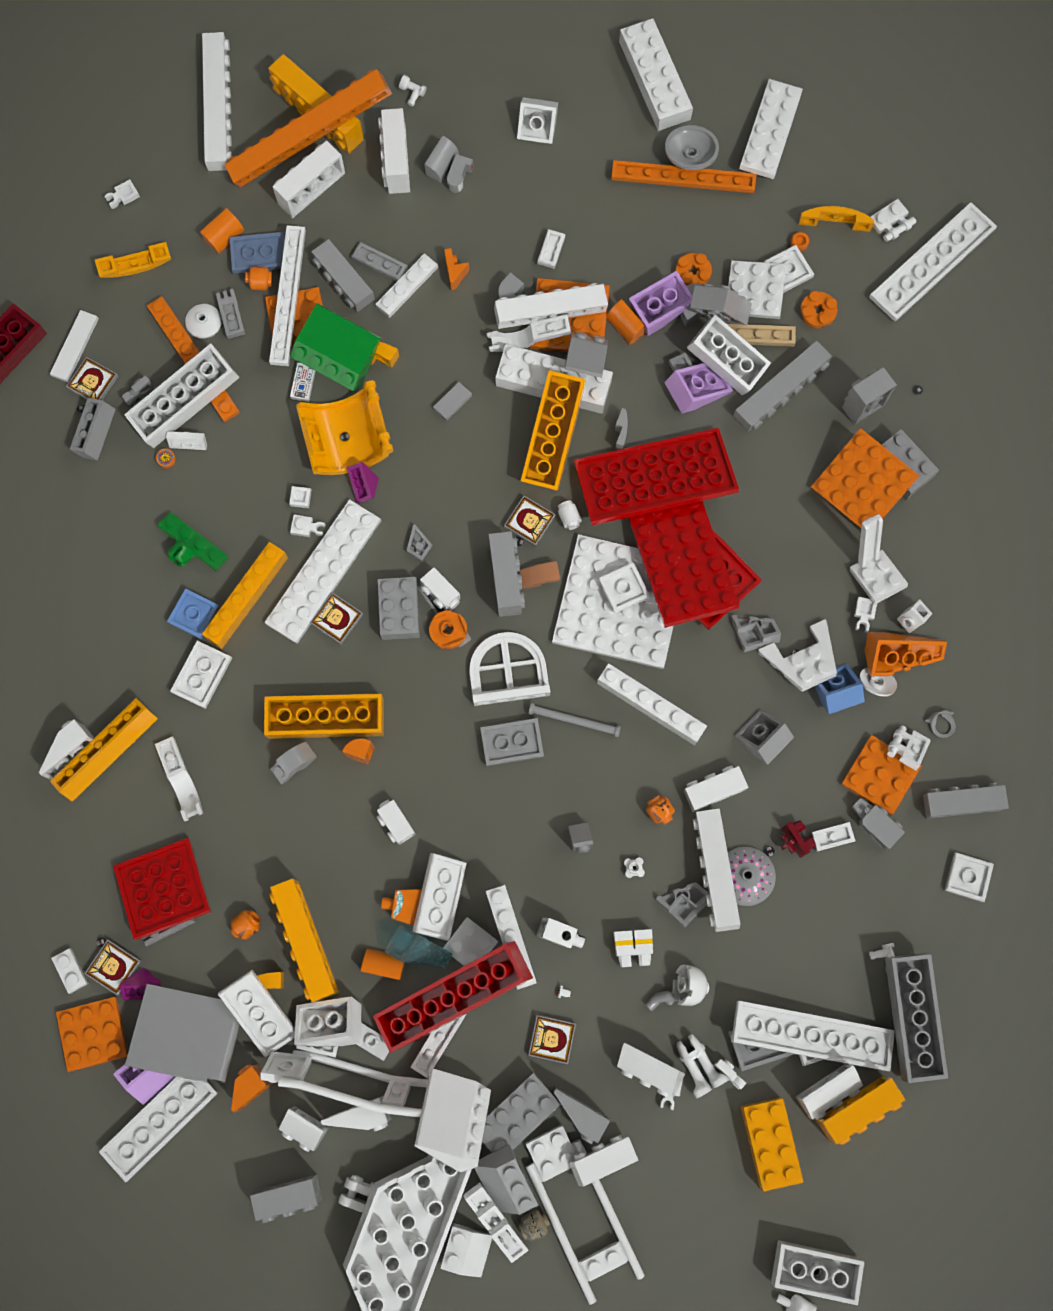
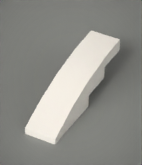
(495, 1222)

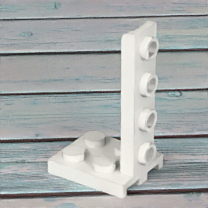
(874, 568)

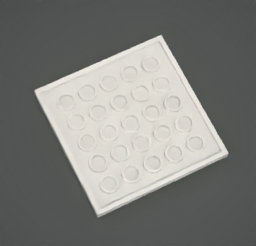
(588, 619)

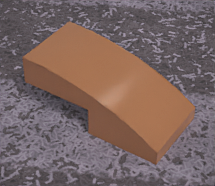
(540, 574)

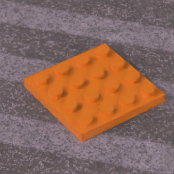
(590, 324)
(864, 479)

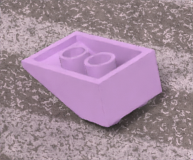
(661, 302)
(696, 387)

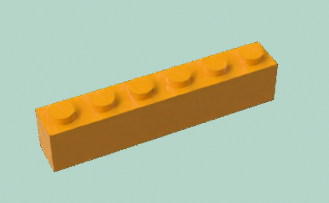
(245, 595)
(103, 750)

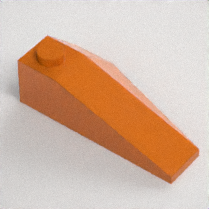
(897, 652)

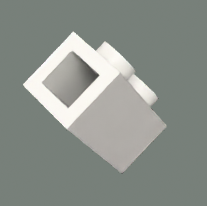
(440, 589)
(395, 821)

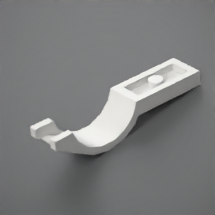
(535, 332)
(179, 778)

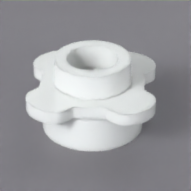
(630, 872)

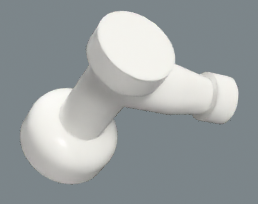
(417, 90)
(887, 951)

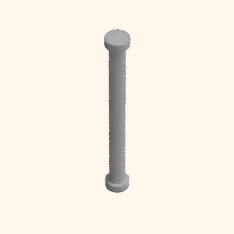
(574, 720)

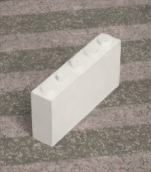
(507, 924)

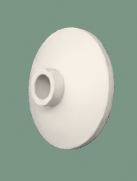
(206, 327)
(878, 684)

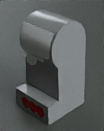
(458, 171)

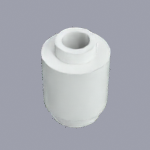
(569, 515)

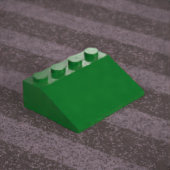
(335, 347)

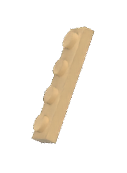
(766, 334)

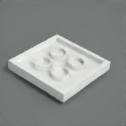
(761, 286)

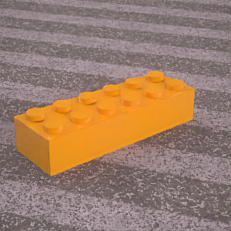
(307, 94)
(553, 430)
(324, 716)
(304, 940)

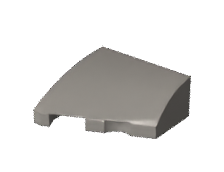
(755, 632)
(684, 903)

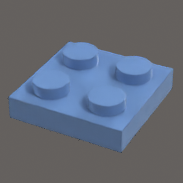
(193, 613)

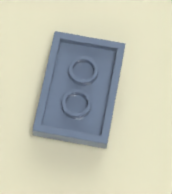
(257, 250)

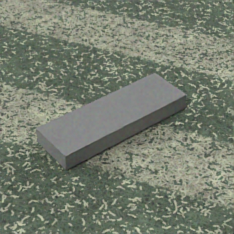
(379, 262)

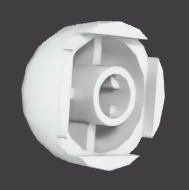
(690, 985)

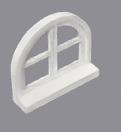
(510, 693)

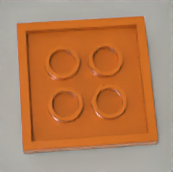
(305, 303)
(879, 777)
(92, 1034)

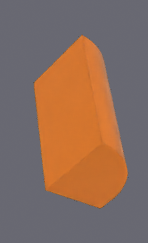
(219, 230)
(626, 322)
(359, 750)
(382, 964)

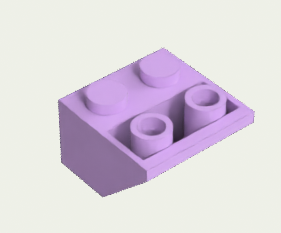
(142, 1083)

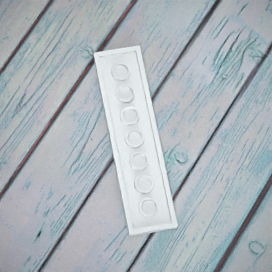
(932, 262)
(323, 571)
(813, 1036)

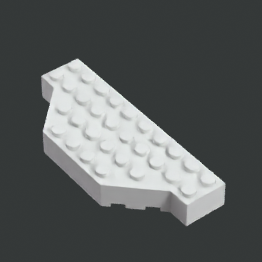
(403, 1235)

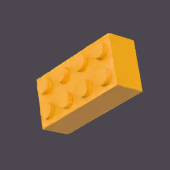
(861, 1110)
(771, 1144)

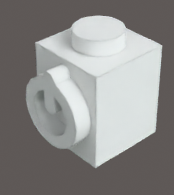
(914, 616)

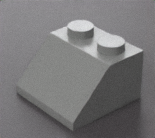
(764, 736)

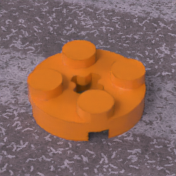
(696, 261)
(822, 300)
(438, 625)

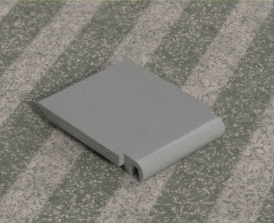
(183, 1035)

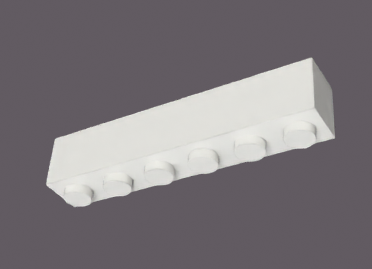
(543, 305)
(651, 704)
(717, 870)

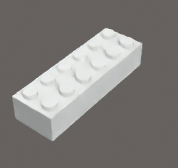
(655, 74)
(528, 370)
(181, 395)

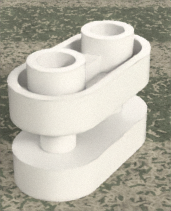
(355, 1184)

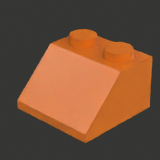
(248, 1086)

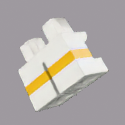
(624, 946)

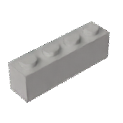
(342, 275)
(965, 801)

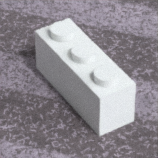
(715, 788)
(603, 1160)

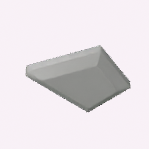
(418, 544)

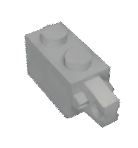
(877, 824)

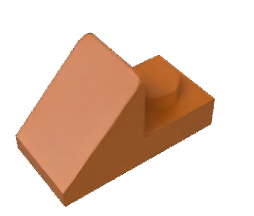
(455, 271)

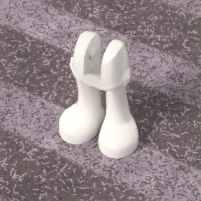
(715, 1078)

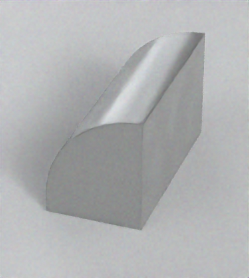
(441, 159)

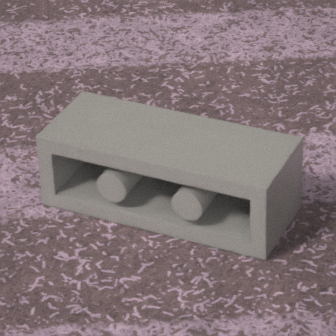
(92, 429)

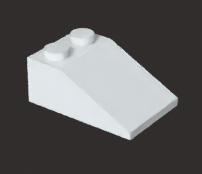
(67, 744)
(328, 1023)
(359, 1118)

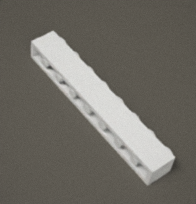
(216, 100)

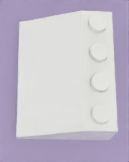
(453, 1119)

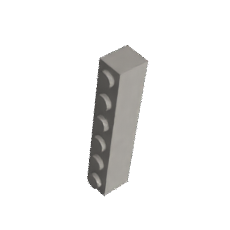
(782, 386)

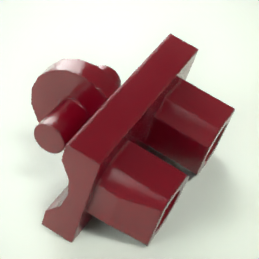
(794, 841)

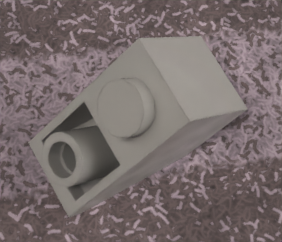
(580, 837)

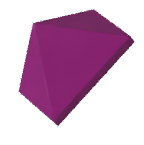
(363, 482)
(135, 985)

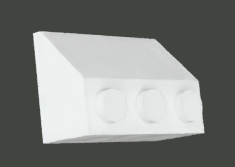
(649, 1070)
(830, 1091)

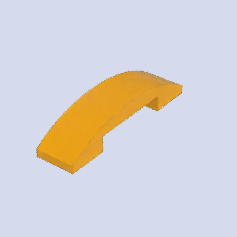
(860, 221)
(133, 263)

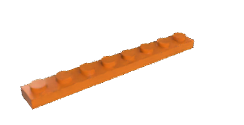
(682, 177)
(187, 351)

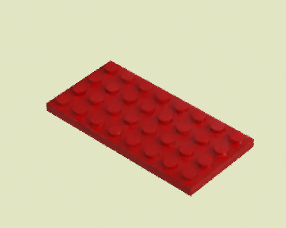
(655, 476)
(683, 564)

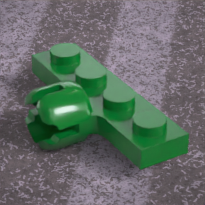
(190, 544)

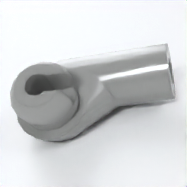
(659, 997)

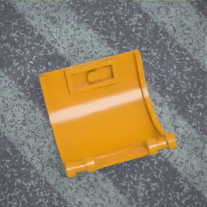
(357, 416)

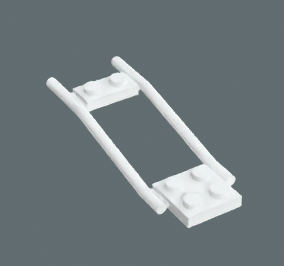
(291, 1069)
(551, 1157)

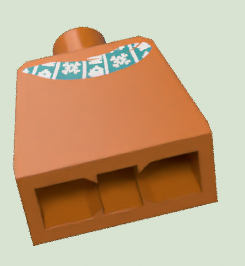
(403, 906)

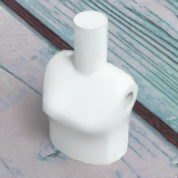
(796, 1303)

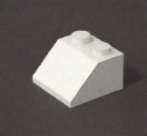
(537, 120)
(302, 1128)
(466, 1251)

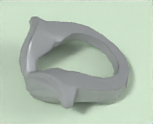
(948, 716)

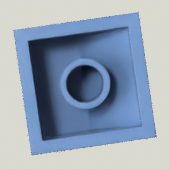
(841, 691)

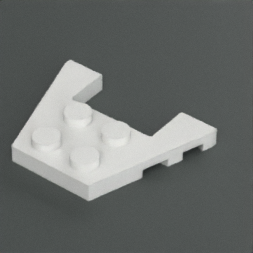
(809, 665)

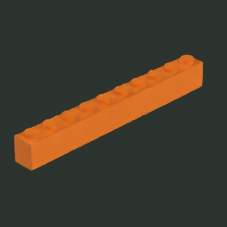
(308, 128)

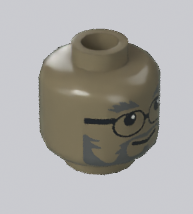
(534, 1225)

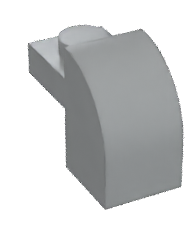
(511, 287)
(292, 762)

